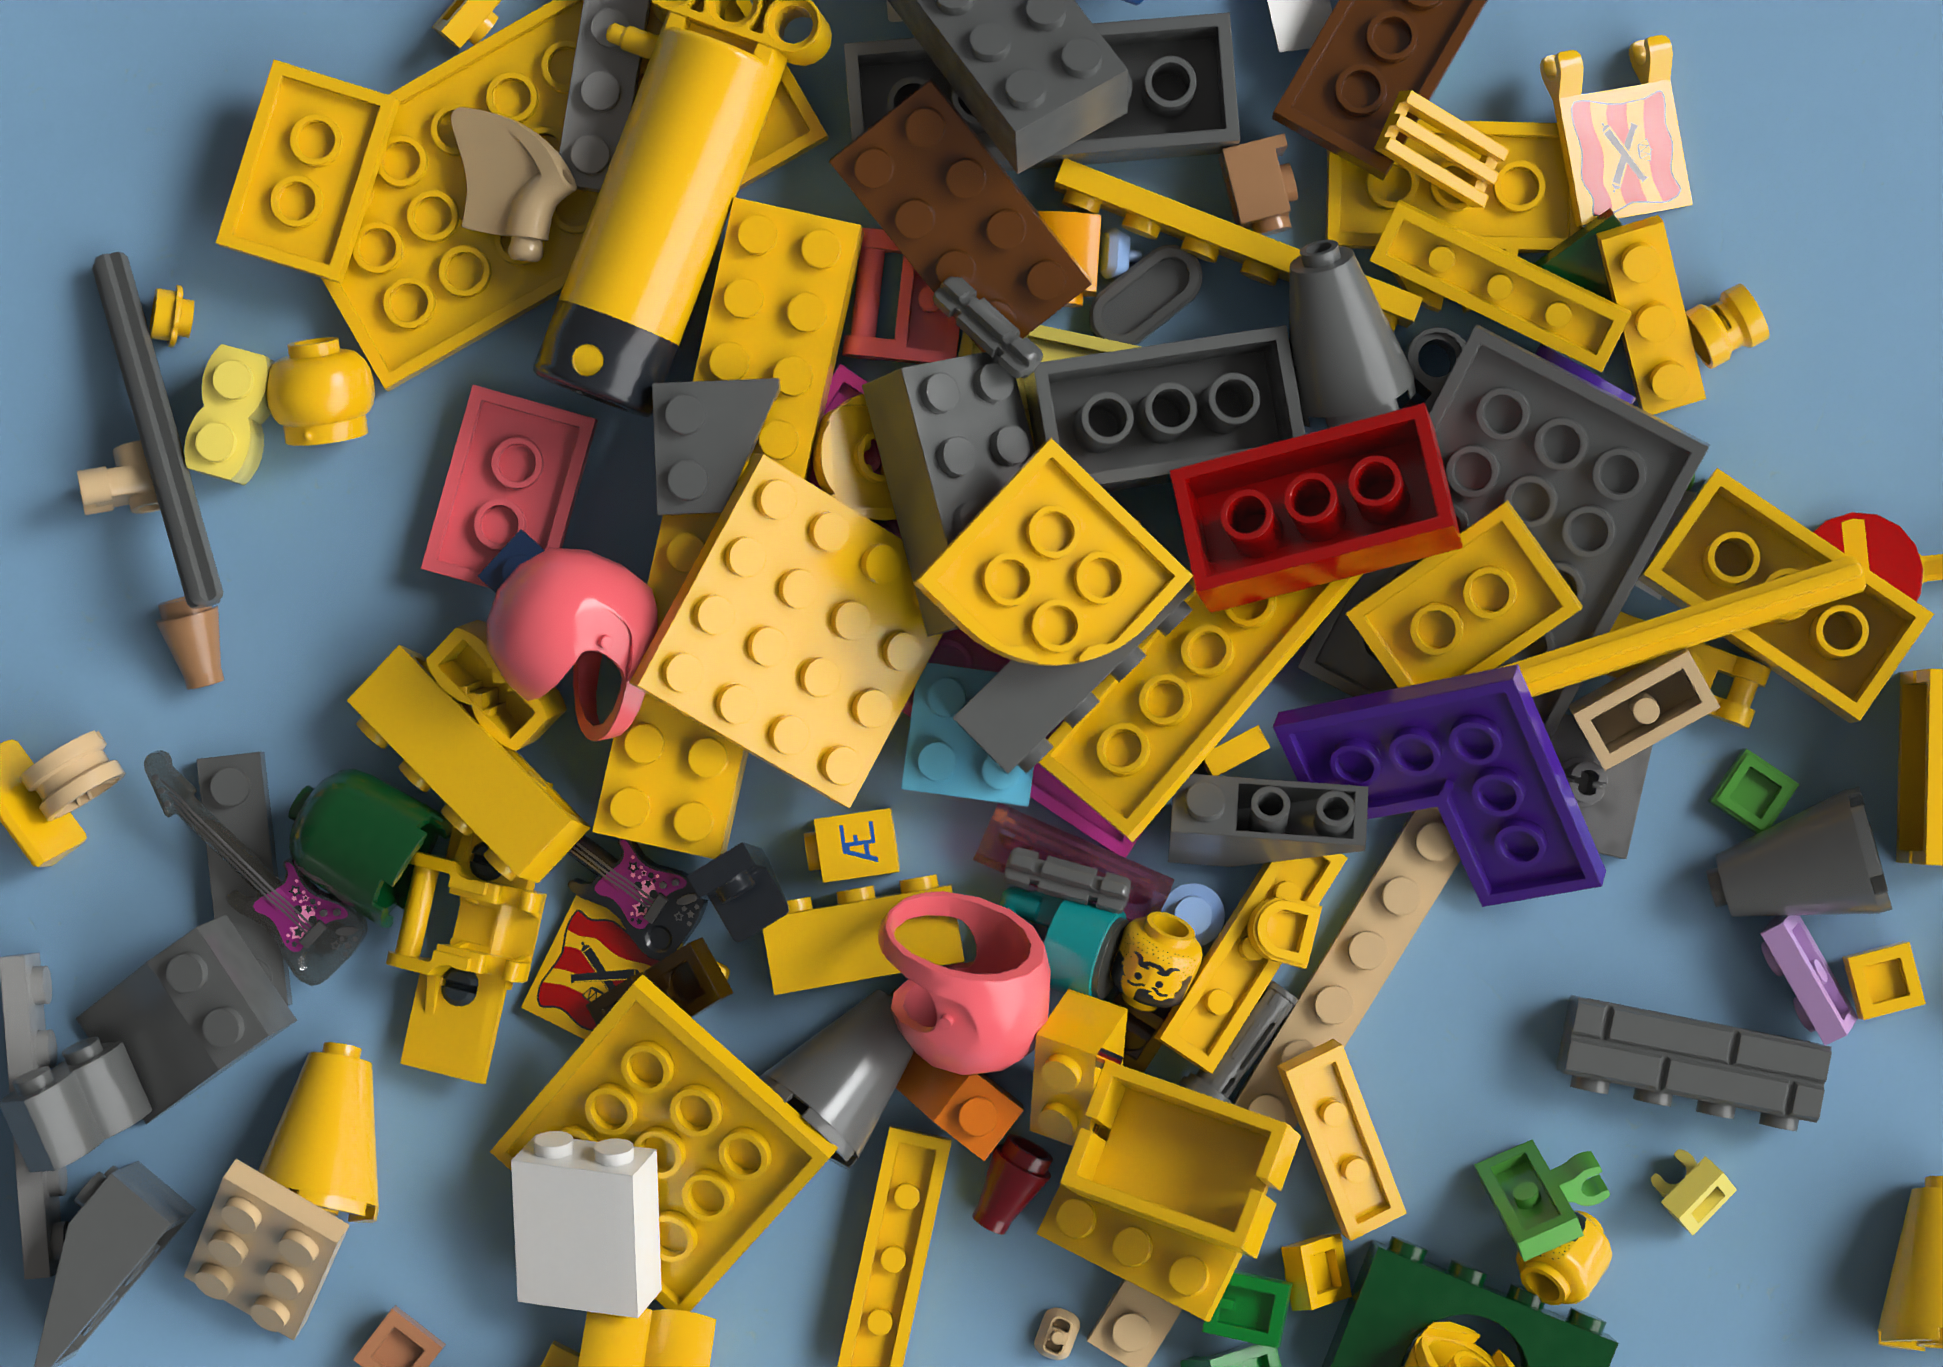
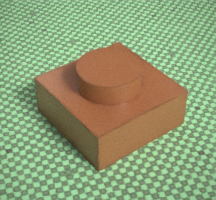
(399, 1343)

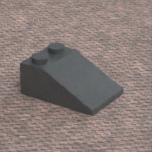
(190, 1013)
(106, 1249)

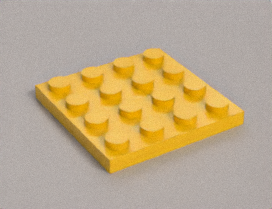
(793, 633)
(720, 1133)

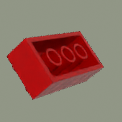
(1316, 508)

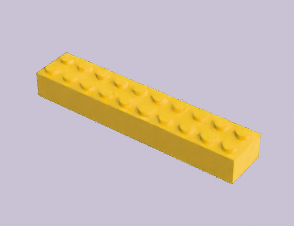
(769, 316)

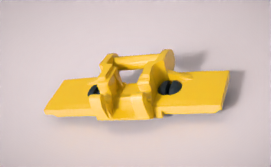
(467, 980)

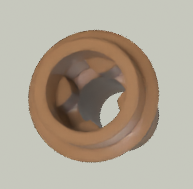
(193, 641)

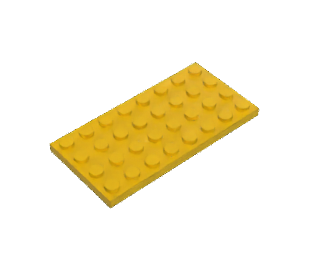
(426, 283)

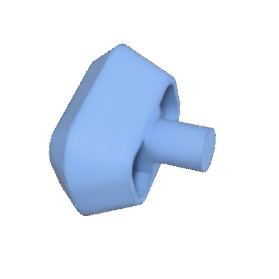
(1116, 253)

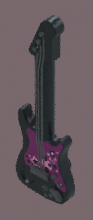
(648, 898)

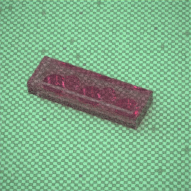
(1015, 829)

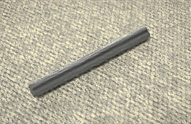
(157, 431)

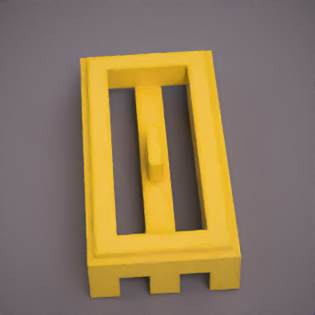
(1482, 170)

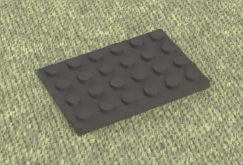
(1577, 469)

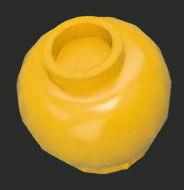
(320, 392)

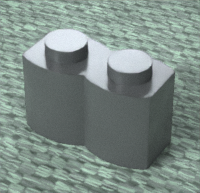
(74, 1105)

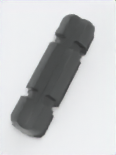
(987, 327)
(1067, 880)

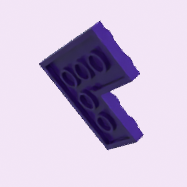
(1473, 754)

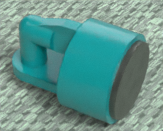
(1078, 940)

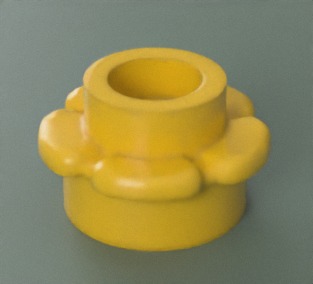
(171, 315)

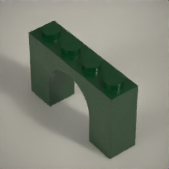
(1404, 1294)

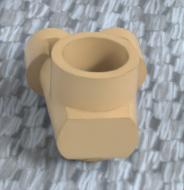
(119, 486)

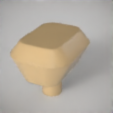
(1057, 1333)

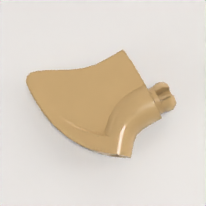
(510, 180)

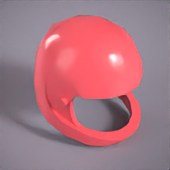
(567, 613)
(974, 1012)

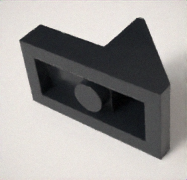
(741, 890)

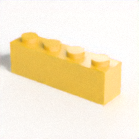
(480, 780)

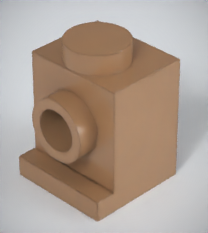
(1258, 185)

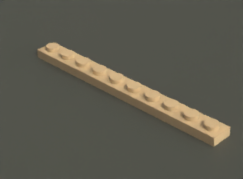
(1326, 1010)

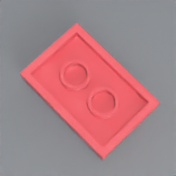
(508, 472)

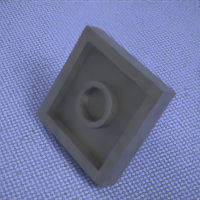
(1607, 797)

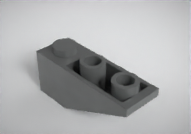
(1264, 820)

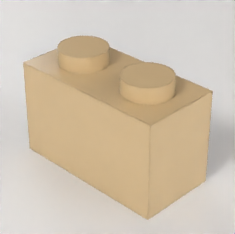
(1643, 707)

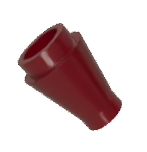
(1012, 1181)

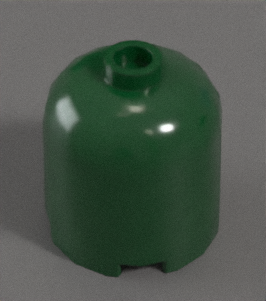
(359, 838)

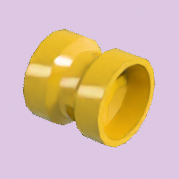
(1726, 325)

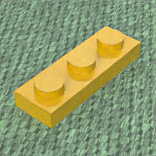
(1658, 332)
(1341, 1139)

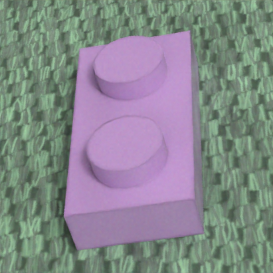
(1819, 997)

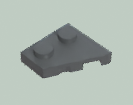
(705, 440)

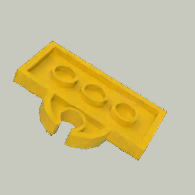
(1525, 208)

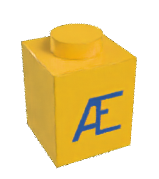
(853, 845)

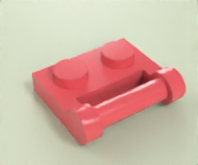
(921, 328)

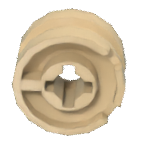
(72, 775)

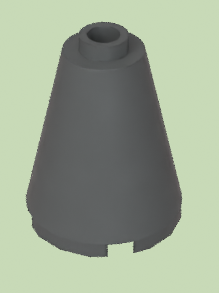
(1341, 339)
(1805, 865)
(845, 1075)

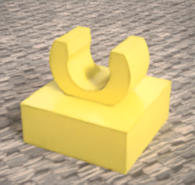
(1697, 1194)

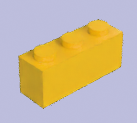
(841, 939)

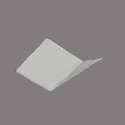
(1298, 22)

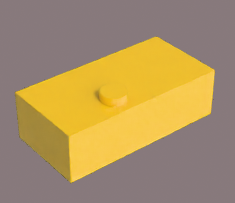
(1831, 651)

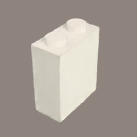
(586, 1224)

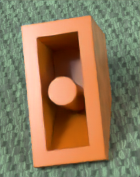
(964, 1106)

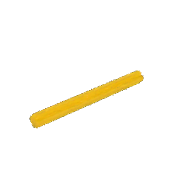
(1692, 625)

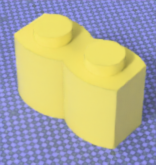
(228, 431)

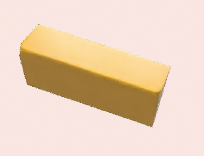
(20, 814)

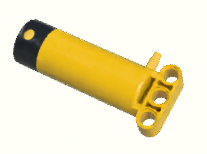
(668, 193)

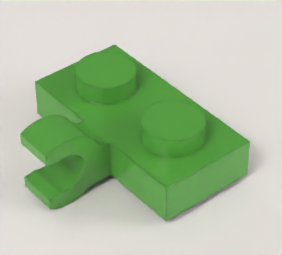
(1537, 1199)

